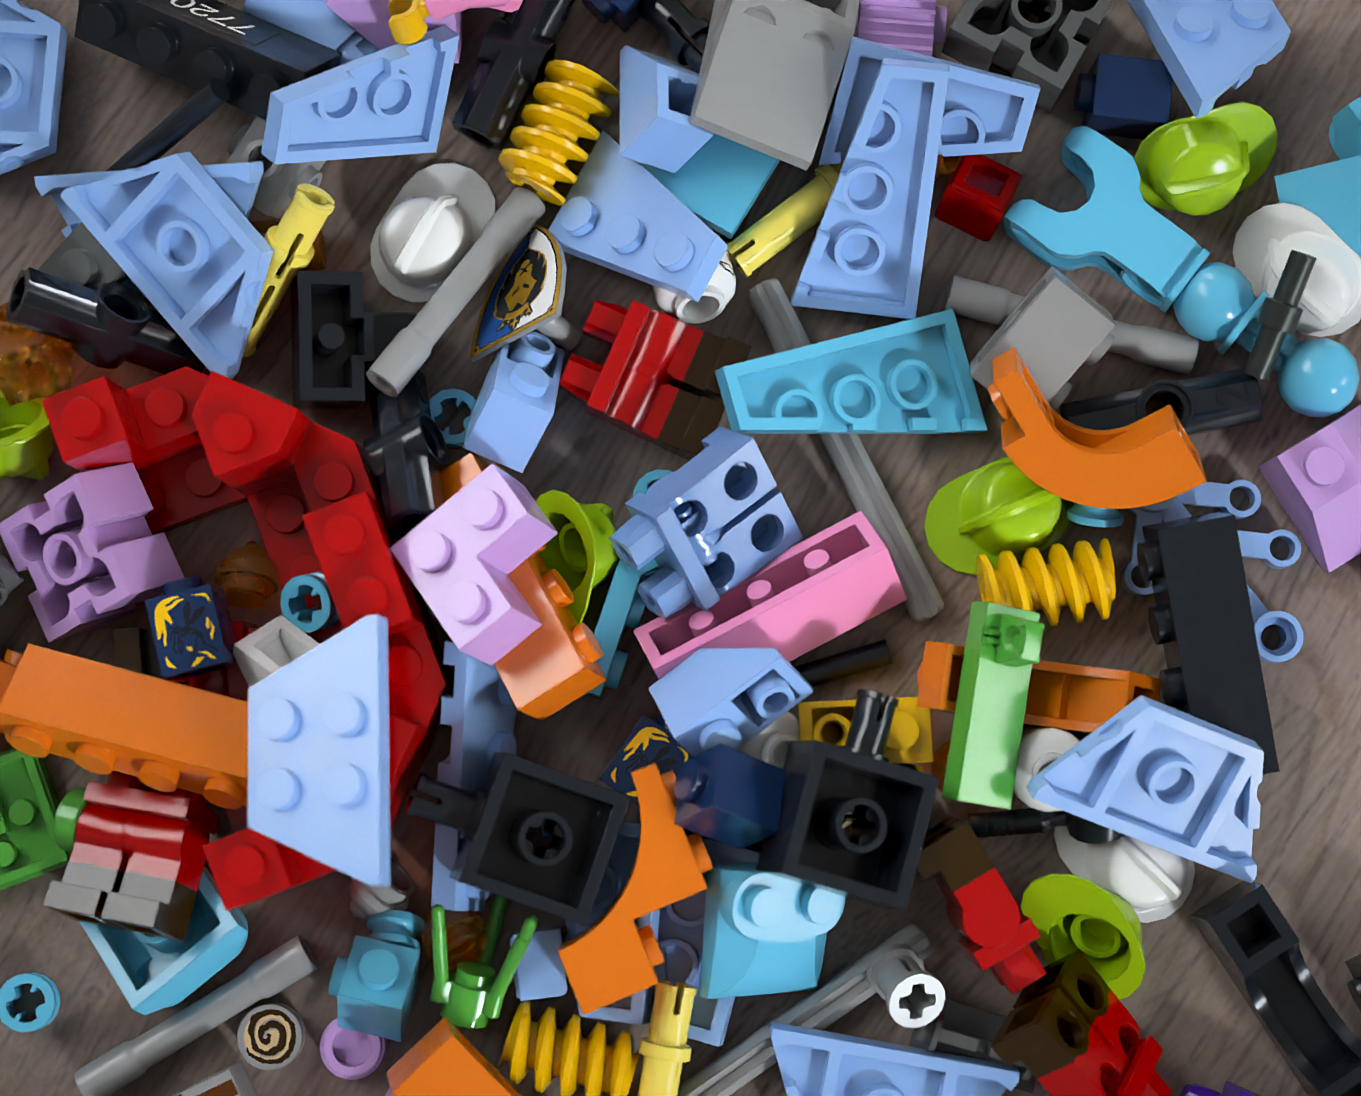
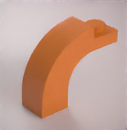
(1085, 465)

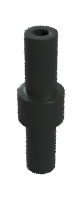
(1279, 315)

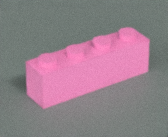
(789, 603)

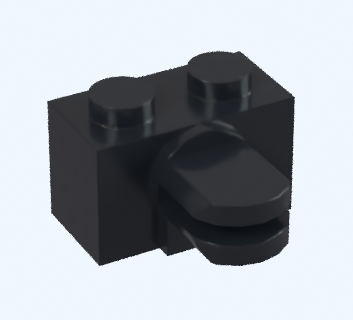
(335, 338)

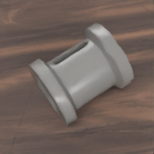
(917, 987)

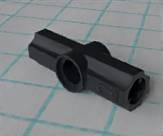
(509, 68)
(100, 324)
(1199, 402)
(406, 455)

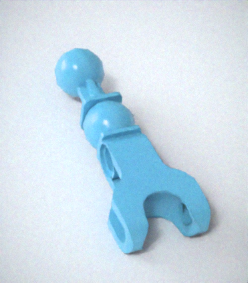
(1168, 269)

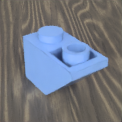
(657, 110)
(516, 401)
(727, 696)

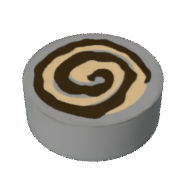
(271, 1036)

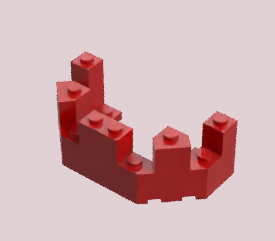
(317, 507)

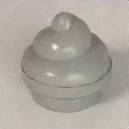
(370, 900)

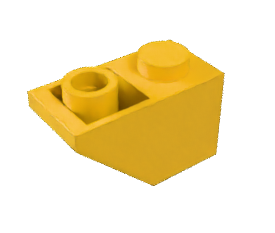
(908, 738)

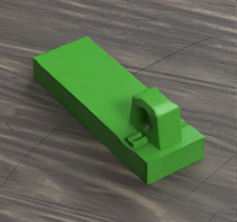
(991, 704)

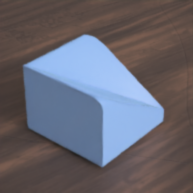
(541, 968)

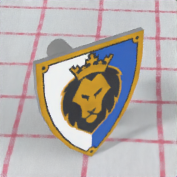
(526, 297)

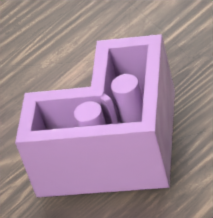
(464, 560)

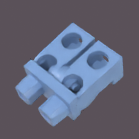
(706, 525)

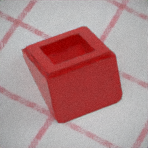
(978, 196)

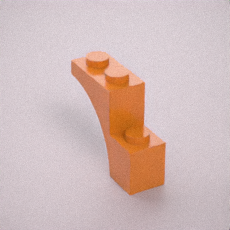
(1058, 693)
(613, 954)

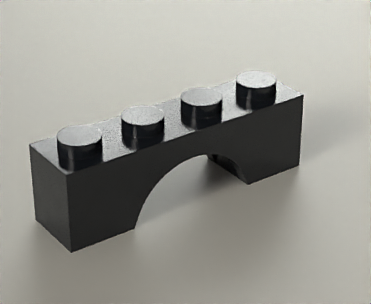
(1276, 983)

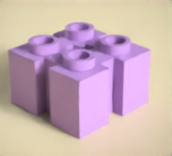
(90, 551)

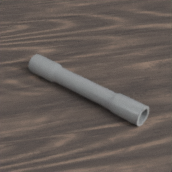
(415, 342)
(1140, 343)
(134, 1057)

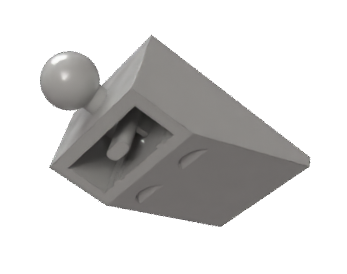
(773, 73)

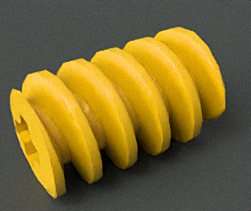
(555, 128)
(1053, 583)
(568, 1055)

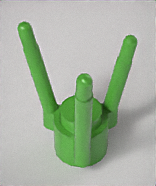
(470, 992)

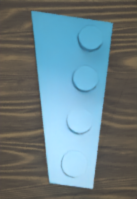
(868, 382)

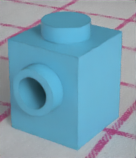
(375, 987)

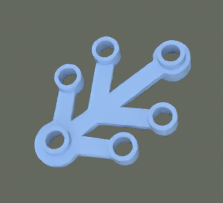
(1252, 545)

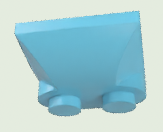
(763, 932)
(164, 971)

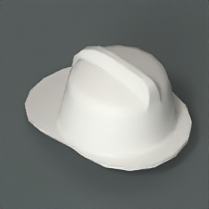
(430, 229)
(1334, 287)
(1138, 872)

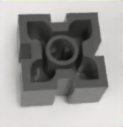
(1030, 51)

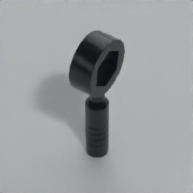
(1036, 821)

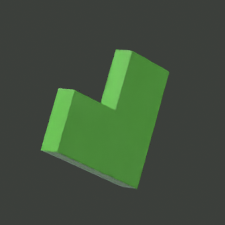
(27, 820)

